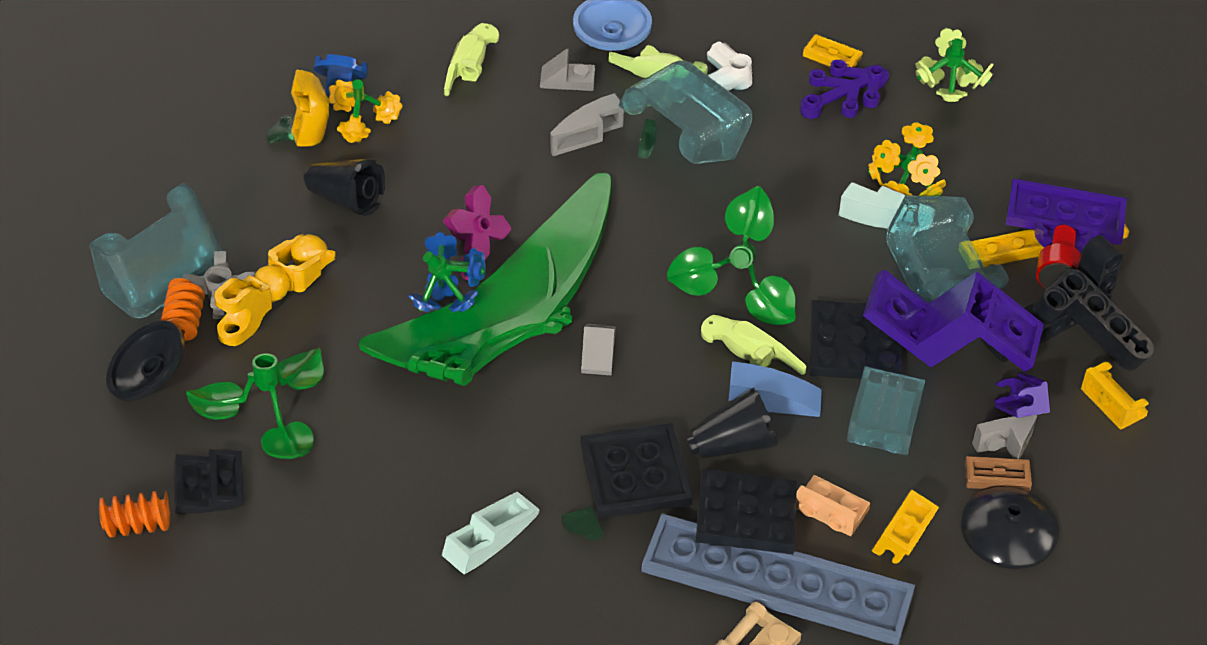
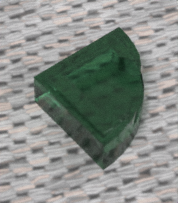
(281, 131)
(647, 139)
(583, 523)

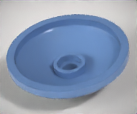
(612, 23)

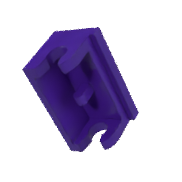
(1026, 398)

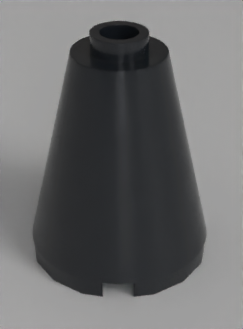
(348, 183)
(734, 428)

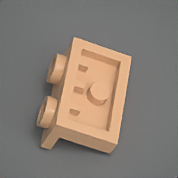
(831, 505)

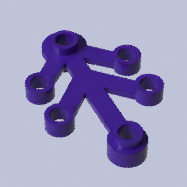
(872, 76)

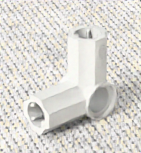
(734, 68)

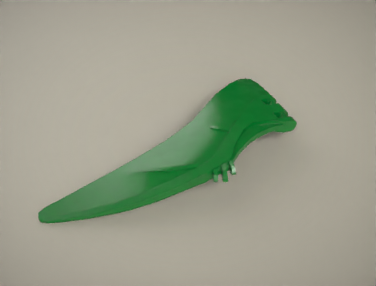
(513, 304)

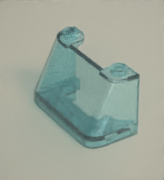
(708, 114)
(933, 245)
(139, 269)

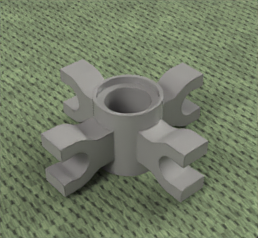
(214, 278)

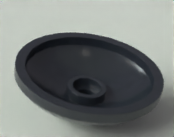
(145, 361)
(1006, 538)

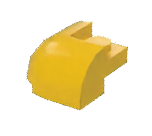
(311, 110)

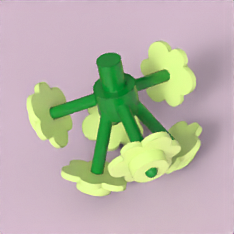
(964, 71)

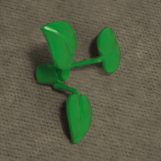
(752, 217)
(299, 372)

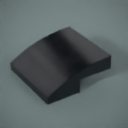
(208, 482)

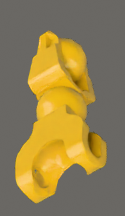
(254, 295)

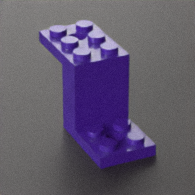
(954, 320)

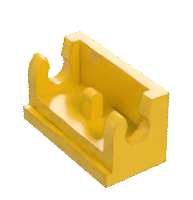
(1112, 397)
(906, 526)

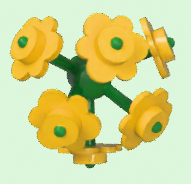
(913, 162)

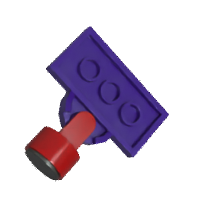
(1063, 223)

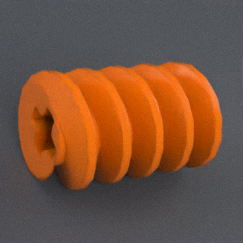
(184, 306)
(135, 514)

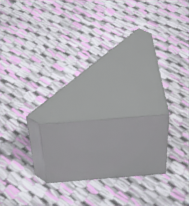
(598, 349)

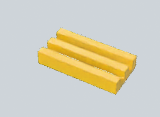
(826, 50)

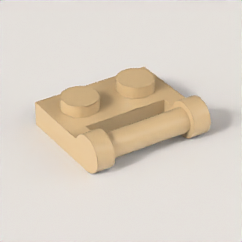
(773, 632)

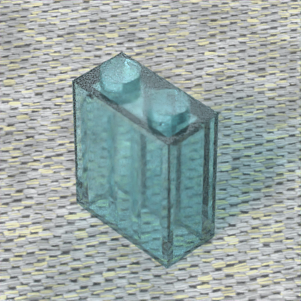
(885, 410)

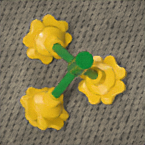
(349, 94)

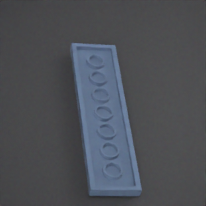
(782, 582)

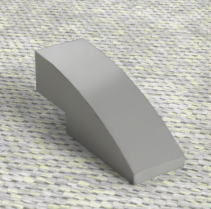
(587, 125)

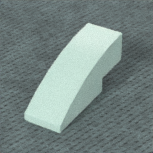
(870, 206)
(488, 532)

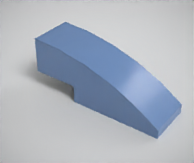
(777, 389)

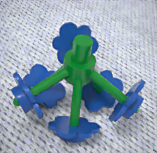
(441, 281)

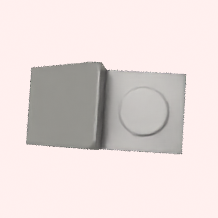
(562, 75)
(1006, 432)

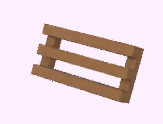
(998, 476)

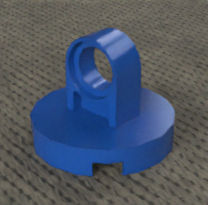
(339, 68)

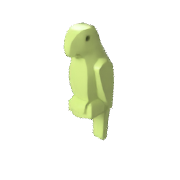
(470, 54)
(649, 62)
(749, 342)

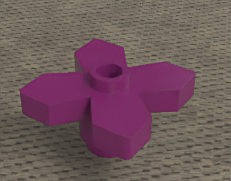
(475, 223)

